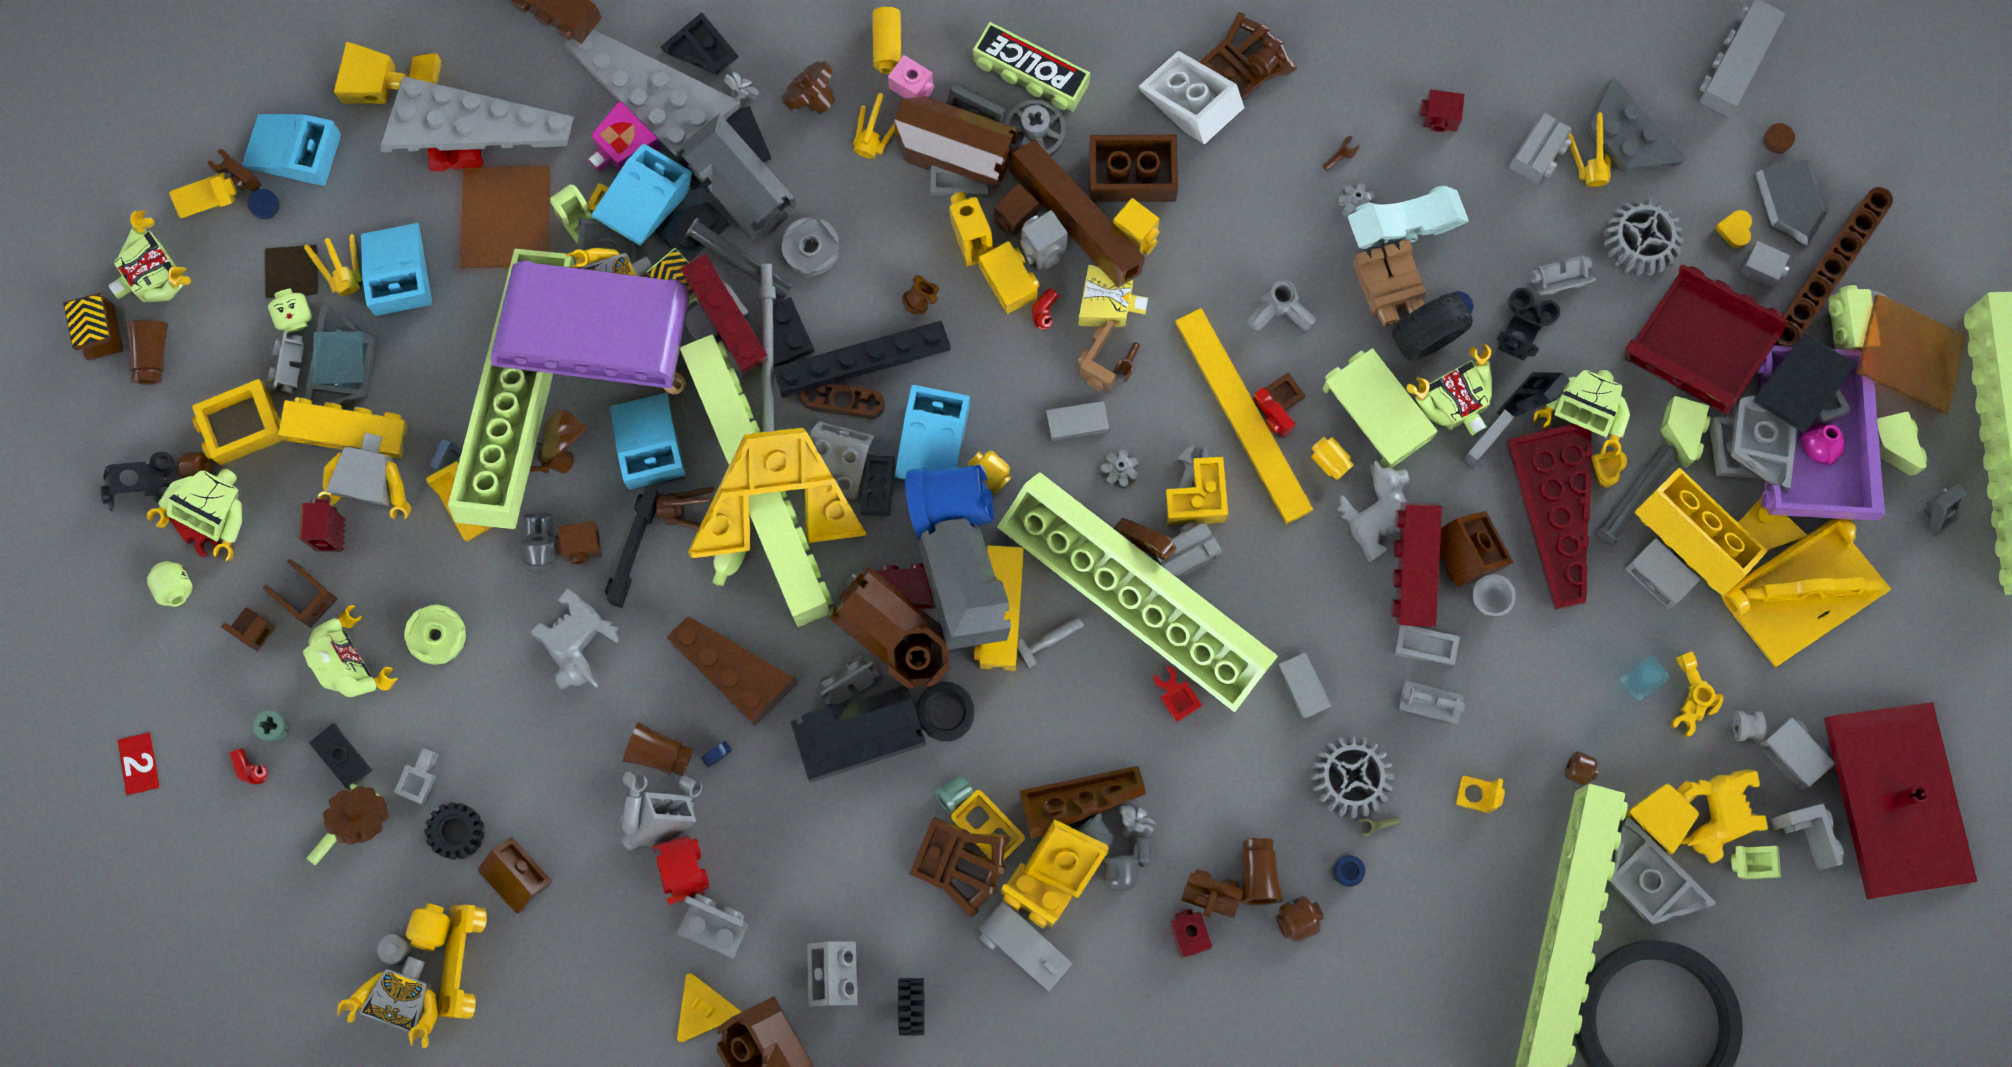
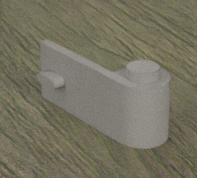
(1024, 946)

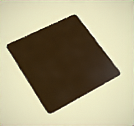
(291, 270)

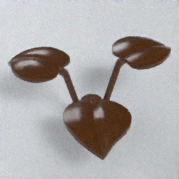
(559, 433)

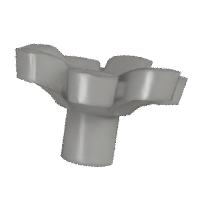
(739, 87)
(1354, 198)
(1117, 473)
(1135, 821)

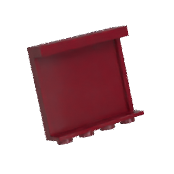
(1706, 339)

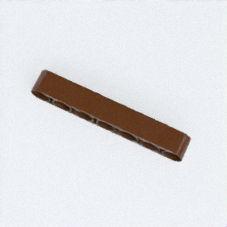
(1837, 260)

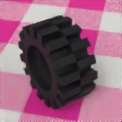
(441, 818)
(911, 1006)

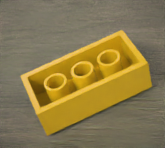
(1701, 532)

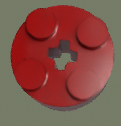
(680, 869)

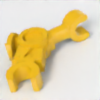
(1699, 698)

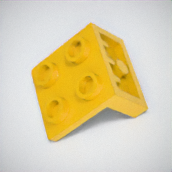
(1036, 897)

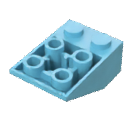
(293, 147)
(643, 194)
(394, 270)
(932, 430)
(647, 441)

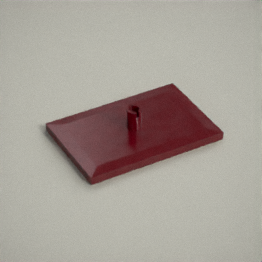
(1900, 800)

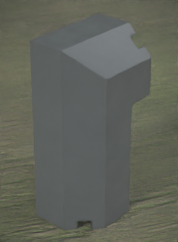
(736, 178)
(964, 585)

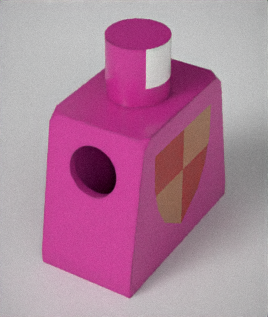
(619, 138)

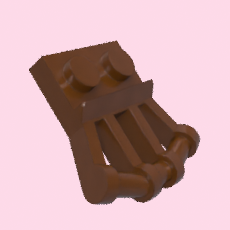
(1233, 64)
(941, 854)

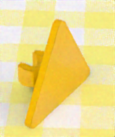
(702, 1009)

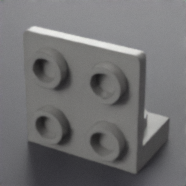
(843, 453)
(1818, 829)
(713, 928)

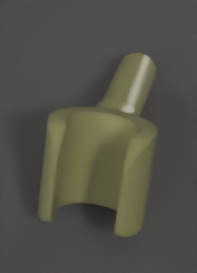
(1376, 825)

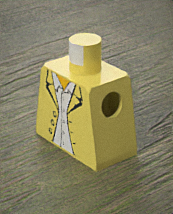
(1106, 301)

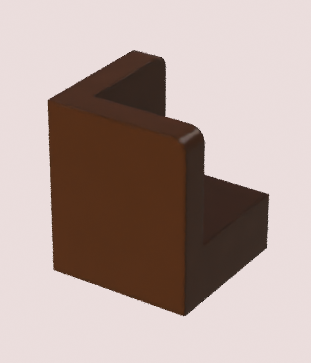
(250, 629)

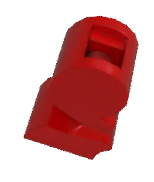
(453, 159)

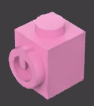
(910, 79)

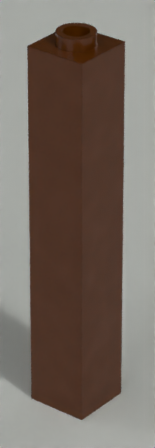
(1076, 213)

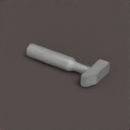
(1048, 640)

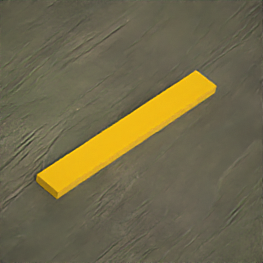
(1244, 416)

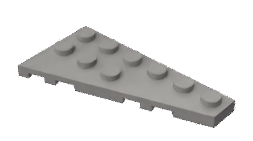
(658, 95)
(462, 120)

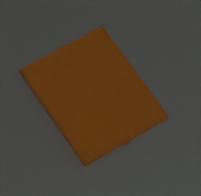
(503, 212)
(1911, 354)

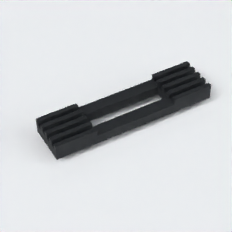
(619, 586)

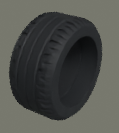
(1432, 326)

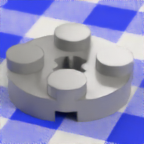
(794, 245)

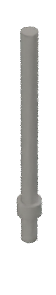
(767, 295)

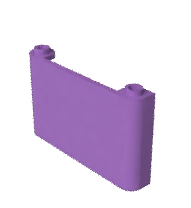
(591, 324)
(1854, 482)

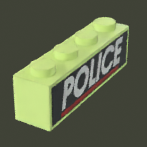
(1031, 67)

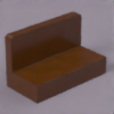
(514, 874)

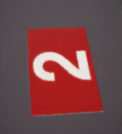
(138, 763)

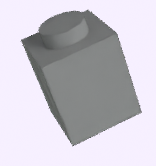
(1764, 265)

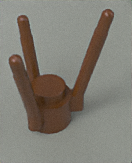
(672, 506)

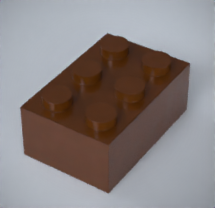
(1133, 168)

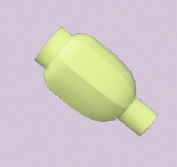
(726, 565)

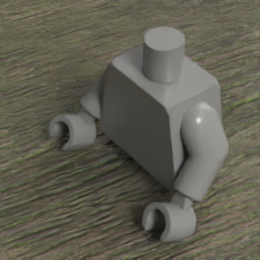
(656, 816)

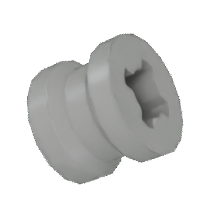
(1749, 726)

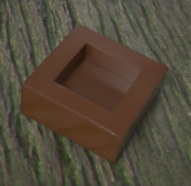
(1285, 391)

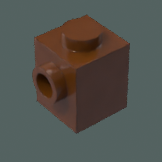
(1015, 210)
(578, 542)

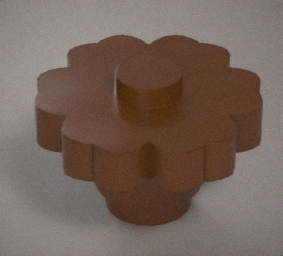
(811, 89)
(355, 815)

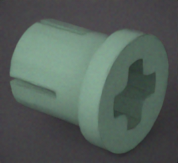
(270, 718)
(953, 793)

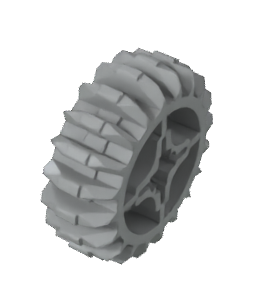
(1665, 244)
(1364, 784)

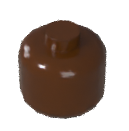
(193, 462)
(1581, 768)

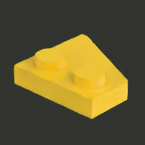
(1768, 529)

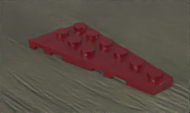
(1556, 493)

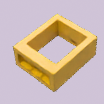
(248, 444)

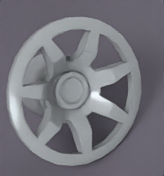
(1036, 123)

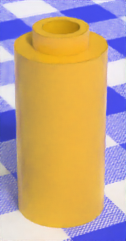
(886, 38)

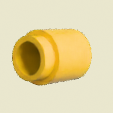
(1331, 457)

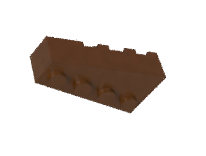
(736, 673)

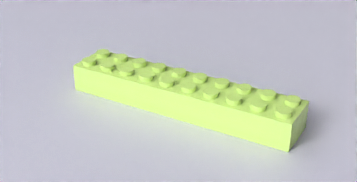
(1991, 352)
(502, 432)
(770, 514)
(1137, 591)
(1572, 928)

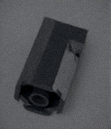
(859, 734)

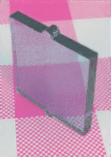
(338, 357)

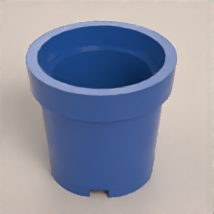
(948, 496)

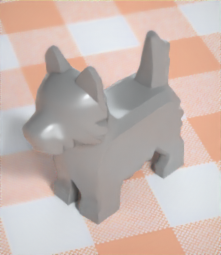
(1380, 517)
(570, 637)

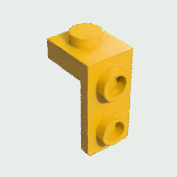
(203, 195)

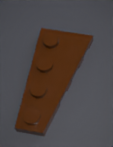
(1079, 798)

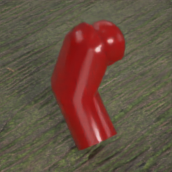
(1041, 309)
(246, 771)

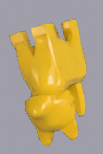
(1728, 812)

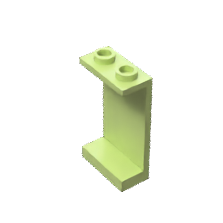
(1380, 407)

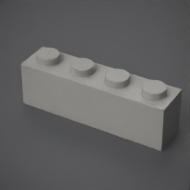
(1742, 57)

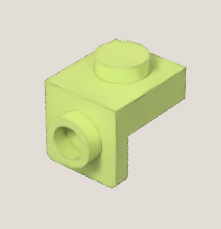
(1756, 862)

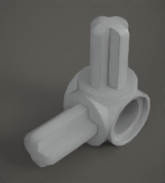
(1271, 306)

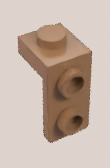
(1096, 375)

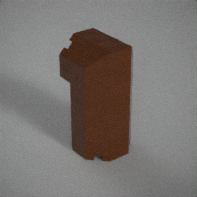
(954, 140)
(893, 630)
(761, 1039)

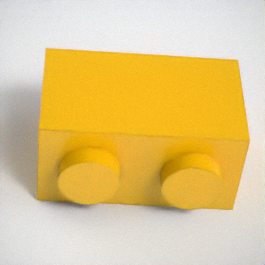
(1138, 226)
(1008, 277)

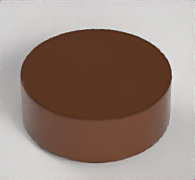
(1779, 138)

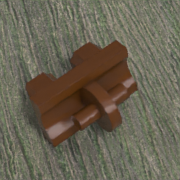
(1211, 894)

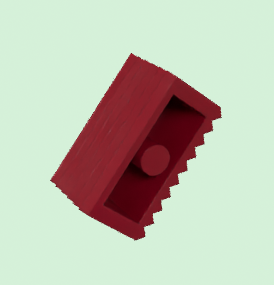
(322, 526)

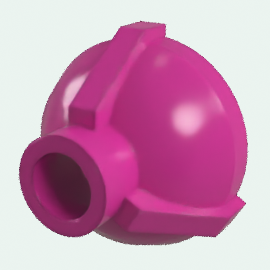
(1820, 446)

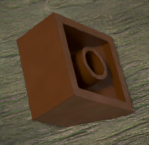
(1472, 548)

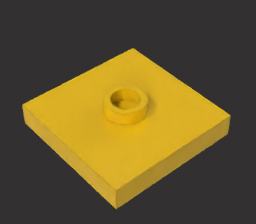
(1066, 858)

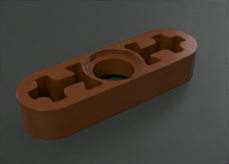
(862, 412)
(1146, 539)

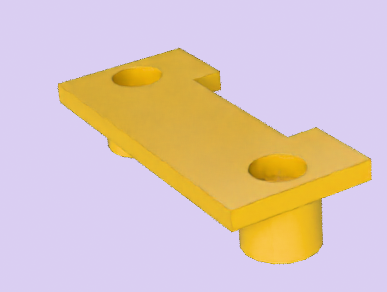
(452, 1001)

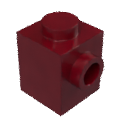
(1442, 110)
(1190, 933)

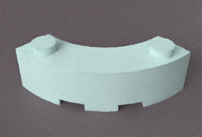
(1405, 220)

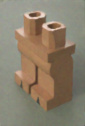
(1390, 281)

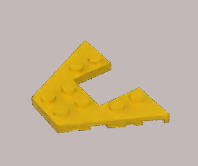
(767, 465)

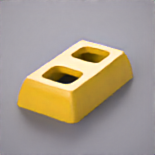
(995, 821)

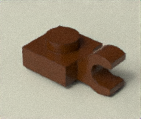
(240, 176)

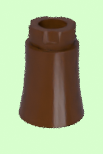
(146, 350)
(657, 751)
(1260, 873)

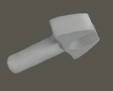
(1185, 458)

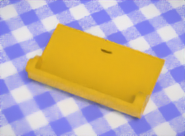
(1792, 625)

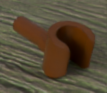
(1344, 151)
(1126, 365)

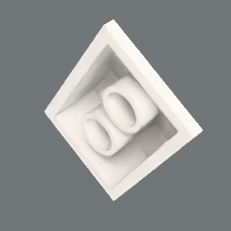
(1193, 96)

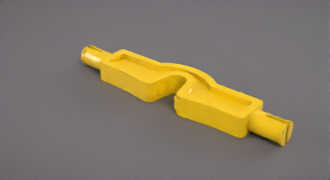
(1823, 586)

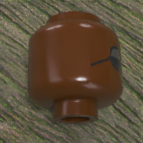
(1299, 919)

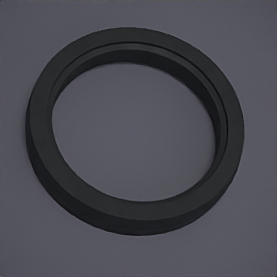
(1701, 967)

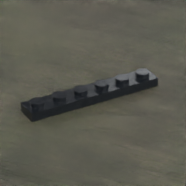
(861, 358)

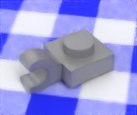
(416, 781)

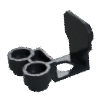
(1527, 321)
(149, 478)

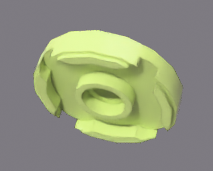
(422, 626)

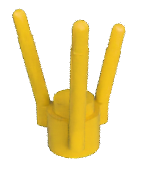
(867, 141)
(1597, 170)
(345, 280)

